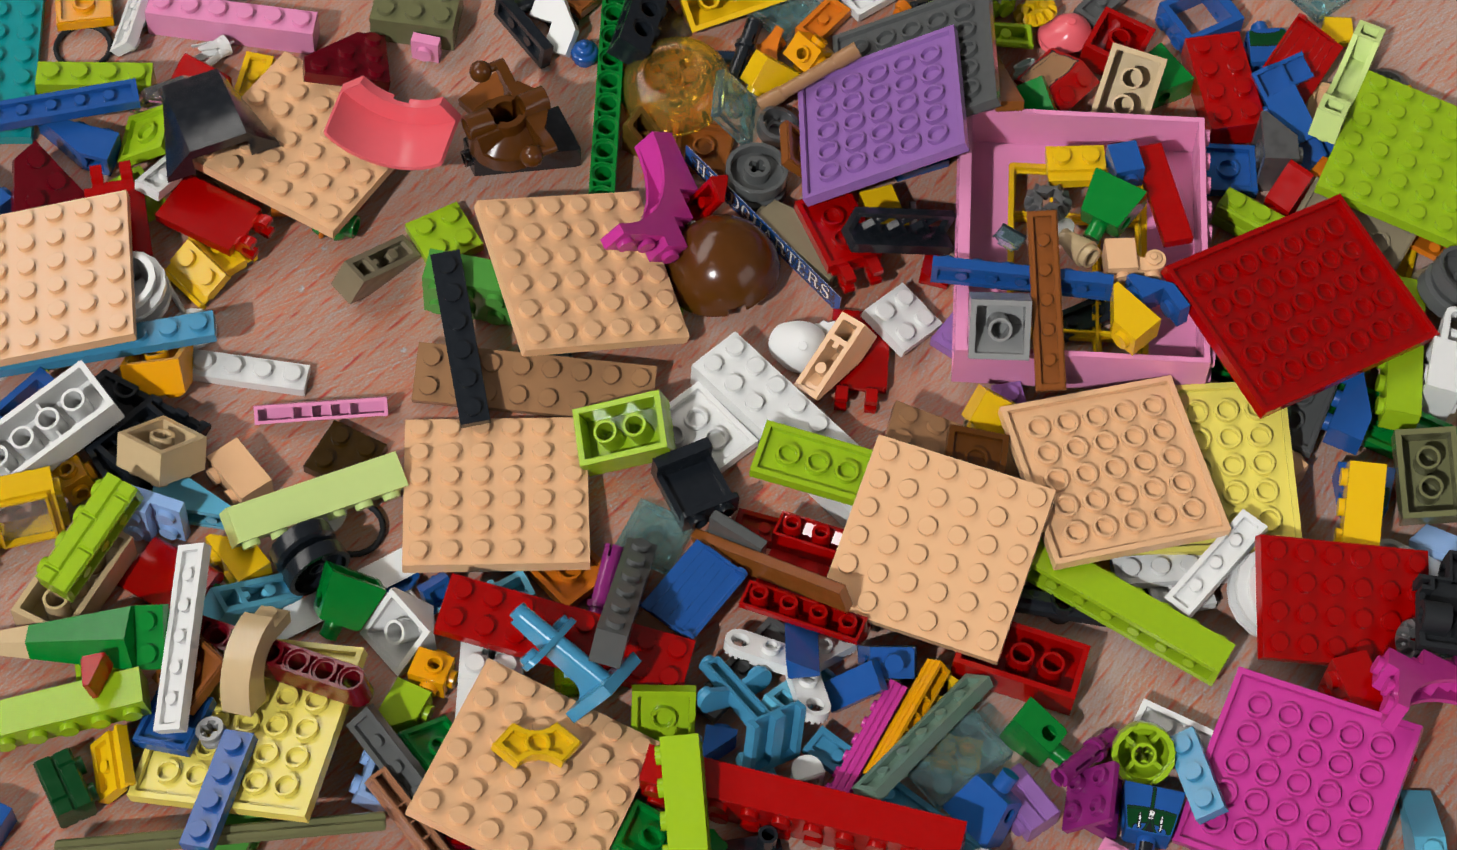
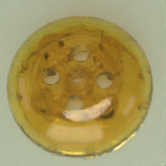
(681, 107)

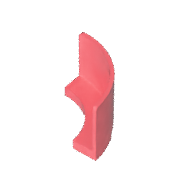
(390, 131)

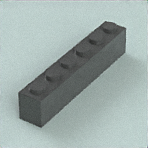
(623, 602)

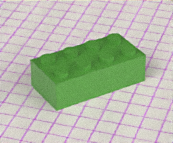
(482, 287)

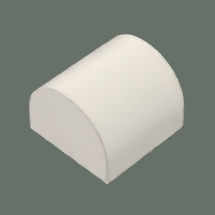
(808, 769)

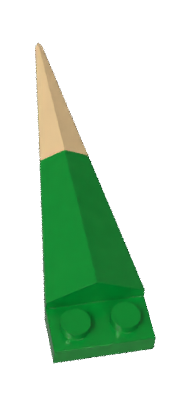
(126, 634)

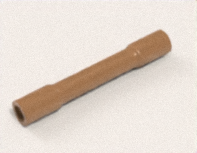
(836, 61)

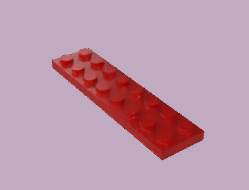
(480, 616)

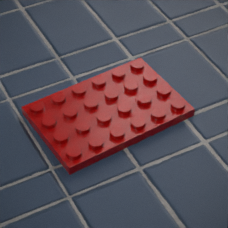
(1331, 597)

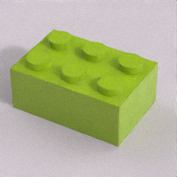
(623, 432)

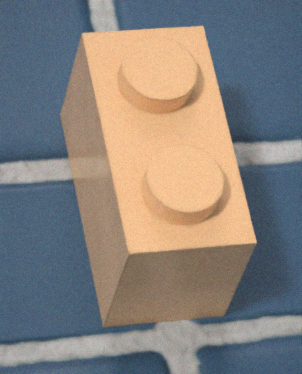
(238, 473)

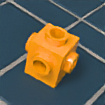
(807, 51)
(79, 481)
(433, 671)

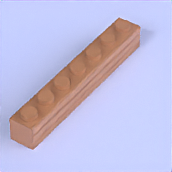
(395, 803)

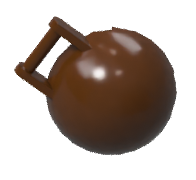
(723, 266)

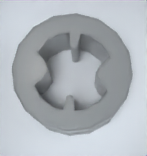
(206, 727)

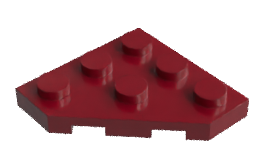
(348, 60)
(40, 180)

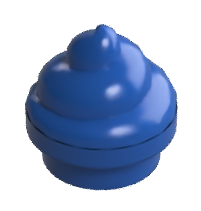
(584, 53)

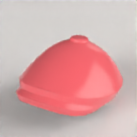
(1064, 33)

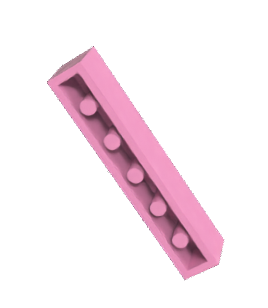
(243, 22)

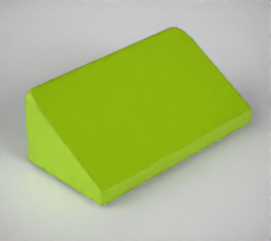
(1013, 35)

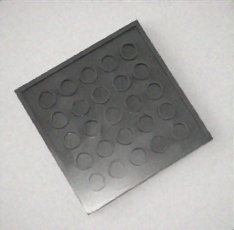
(976, 41)

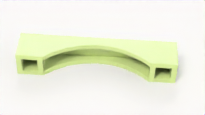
(1347, 82)

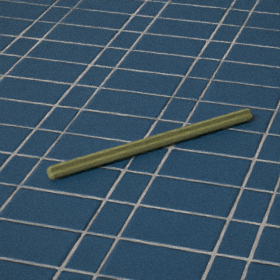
(235, 833)

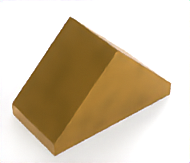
(636, 129)

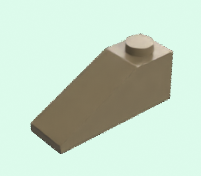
(374, 268)

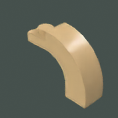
(245, 659)

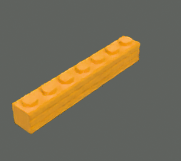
(913, 707)

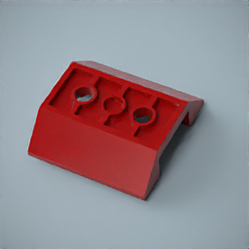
(813, 548)

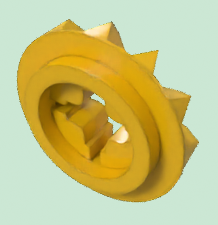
(1035, 12)

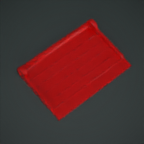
(1318, 50)
(153, 573)

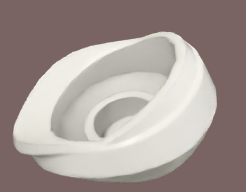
(795, 344)

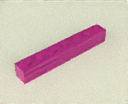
(868, 738)

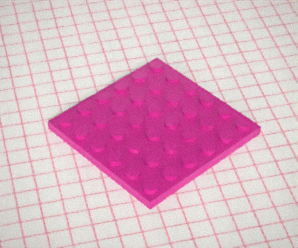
(1300, 771)

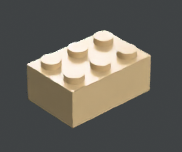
(1129, 81)

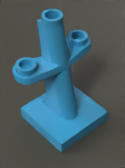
(592, 679)
(770, 736)

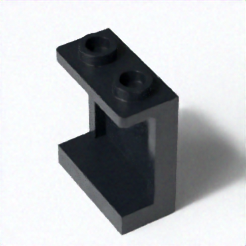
(693, 484)

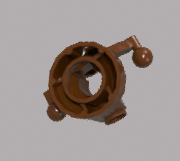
(511, 128)

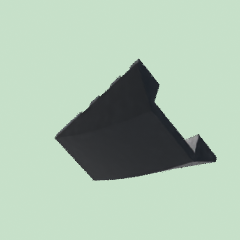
(204, 117)
(137, 409)

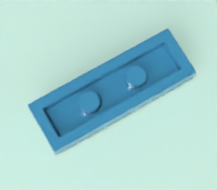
(1197, 776)

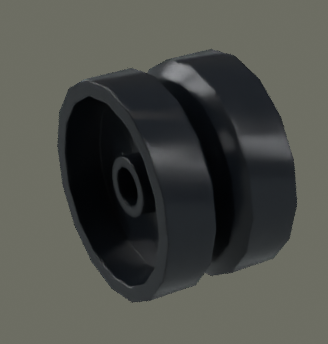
(303, 552)

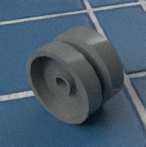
(757, 174)
(1439, 282)

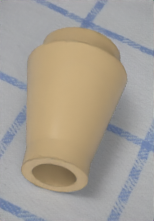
(1079, 248)

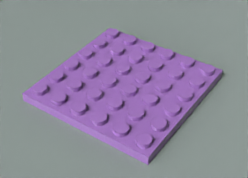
(883, 116)

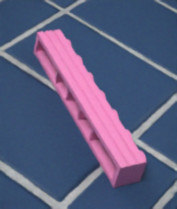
(320, 410)

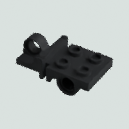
(1437, 608)

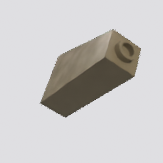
(788, 227)

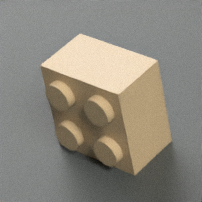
(161, 451)

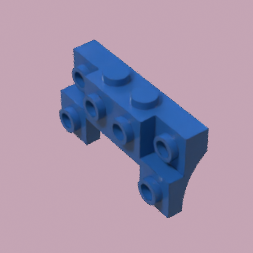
(1282, 100)

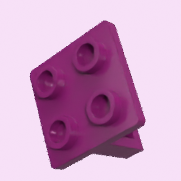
(1094, 801)

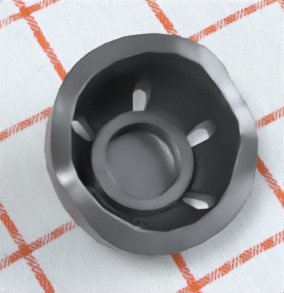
(771, 132)

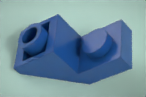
(1159, 292)
(719, 740)

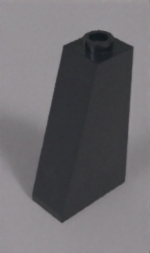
(566, 157)

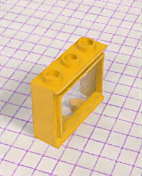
(31, 508)

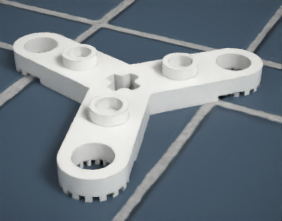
(772, 654)

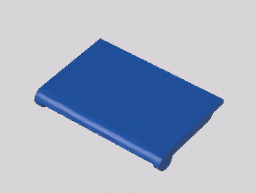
(694, 590)

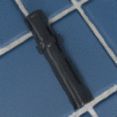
(745, 47)

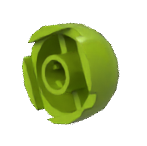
(1146, 764)

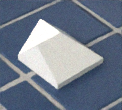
(399, 628)

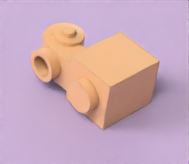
(1121, 259)

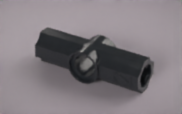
(1041, 603)

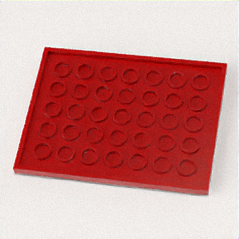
(1300, 305)

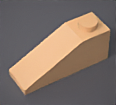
(836, 356)

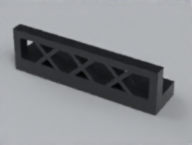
(896, 236)

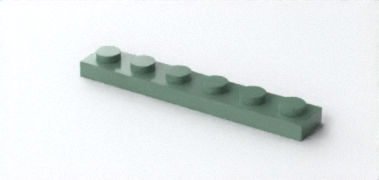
(923, 737)

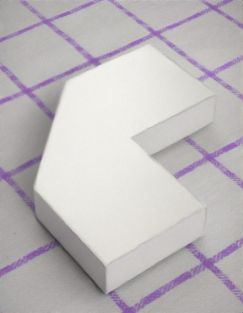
(563, 29)

